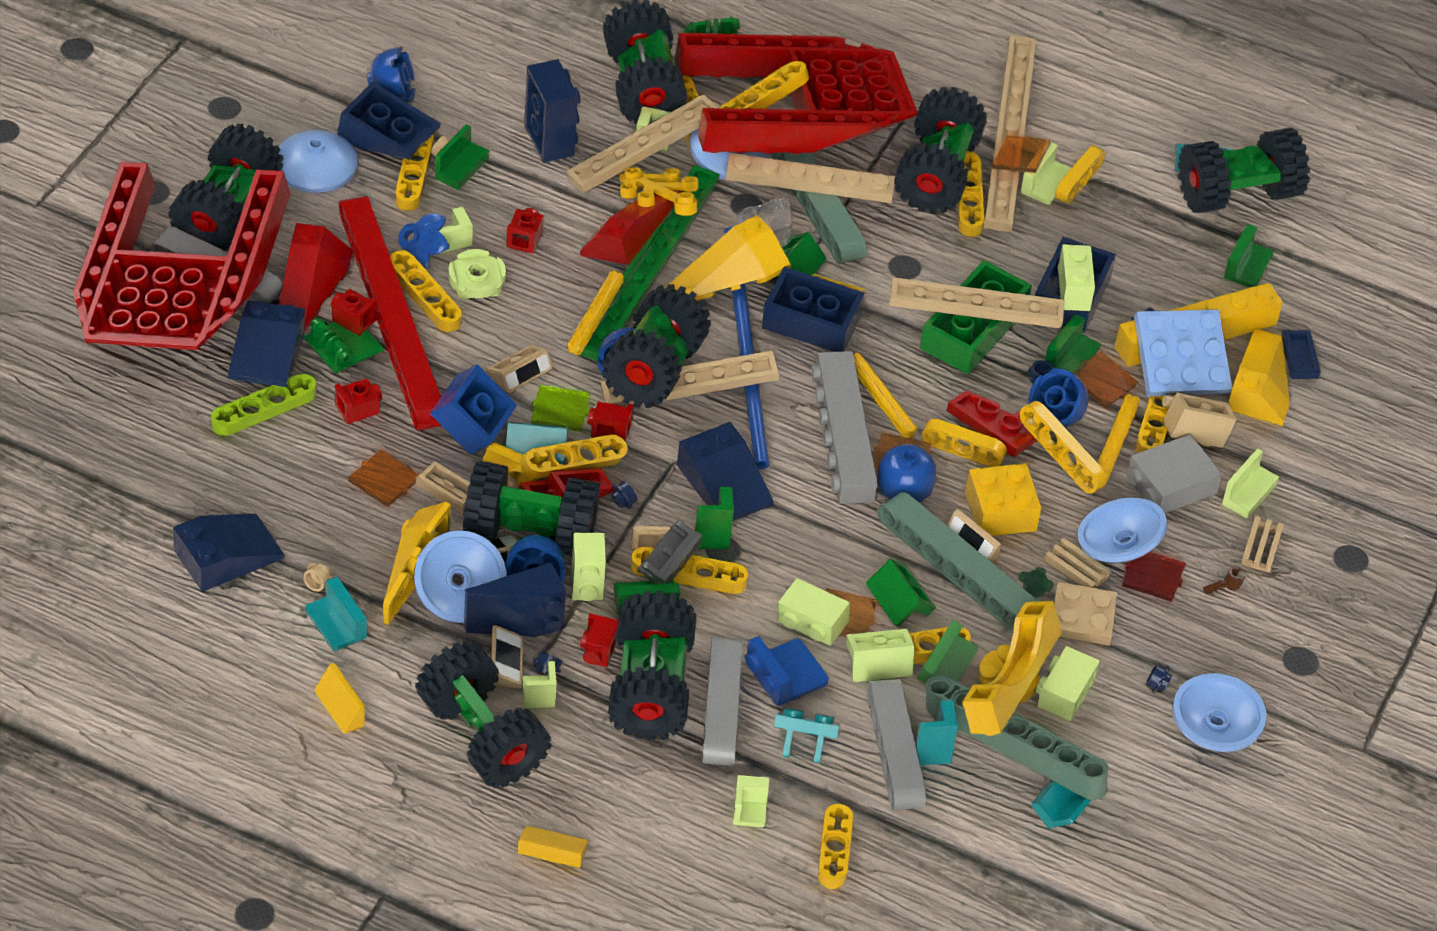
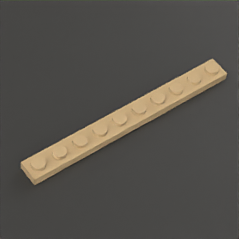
(1011, 122)

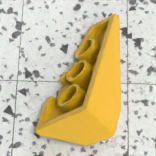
(1262, 380)

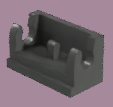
(671, 554)

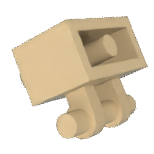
(1202, 418)

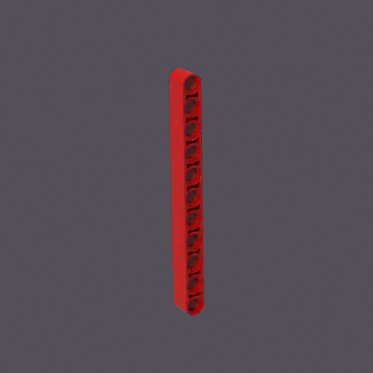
(392, 311)

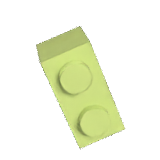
(1076, 277)
(588, 566)
(813, 612)
(1067, 683)

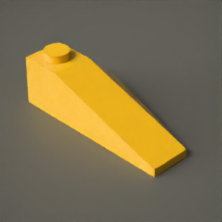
(738, 257)
(416, 534)

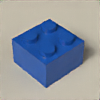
(473, 409)

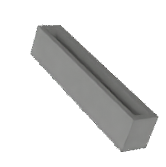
(845, 428)

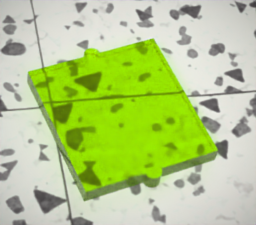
(560, 407)

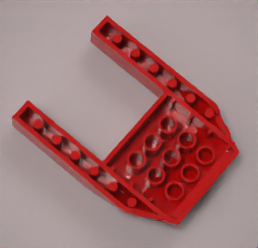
(846, 96)
(171, 296)

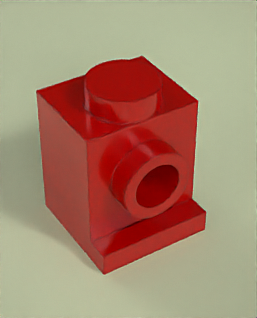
(526, 223)
(354, 311)
(357, 400)
(610, 420)
(599, 640)

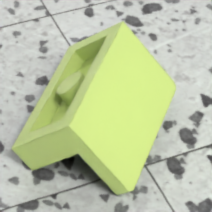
(1045, 181)
(1249, 486)
(881, 655)

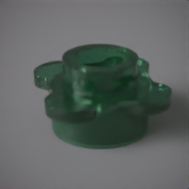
(1036, 582)

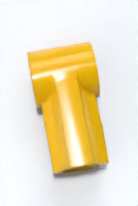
(505, 456)

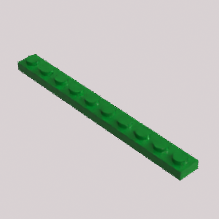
(649, 263)

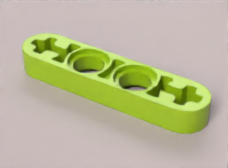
(300, 386)

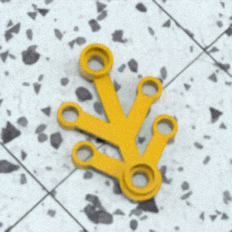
(662, 185)

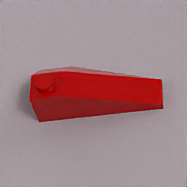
(627, 231)
(313, 268)

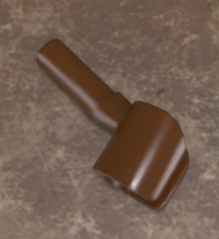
(1230, 581)

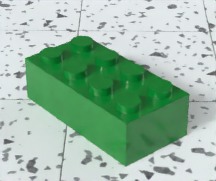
(967, 339)

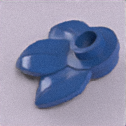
(426, 238)

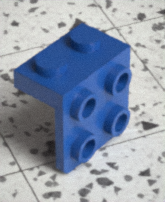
(785, 670)

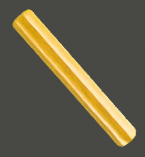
(595, 313)
(884, 397)
(1118, 433)

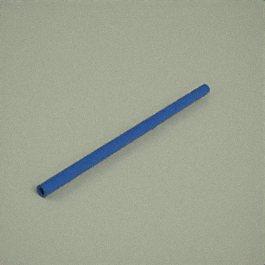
(752, 392)

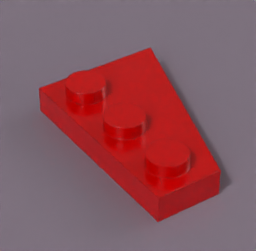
(988, 419)

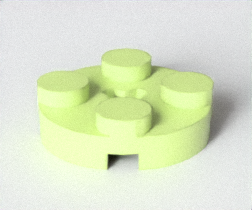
(470, 286)

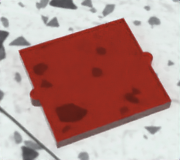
(1154, 575)

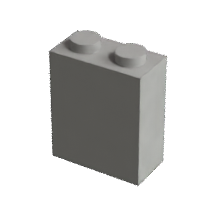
(1174, 474)

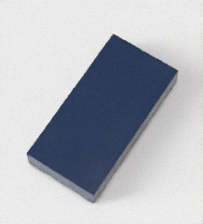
(1300, 354)

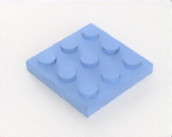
(1182, 352)

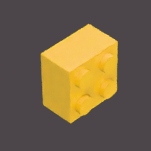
(1003, 499)

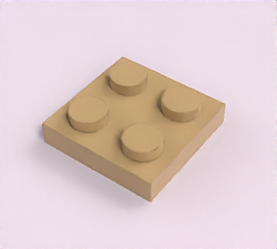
(1085, 612)

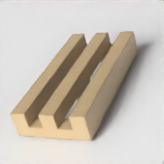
(444, 489)
(1266, 527)
(1080, 563)

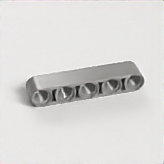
(178, 241)
(722, 701)
(896, 744)

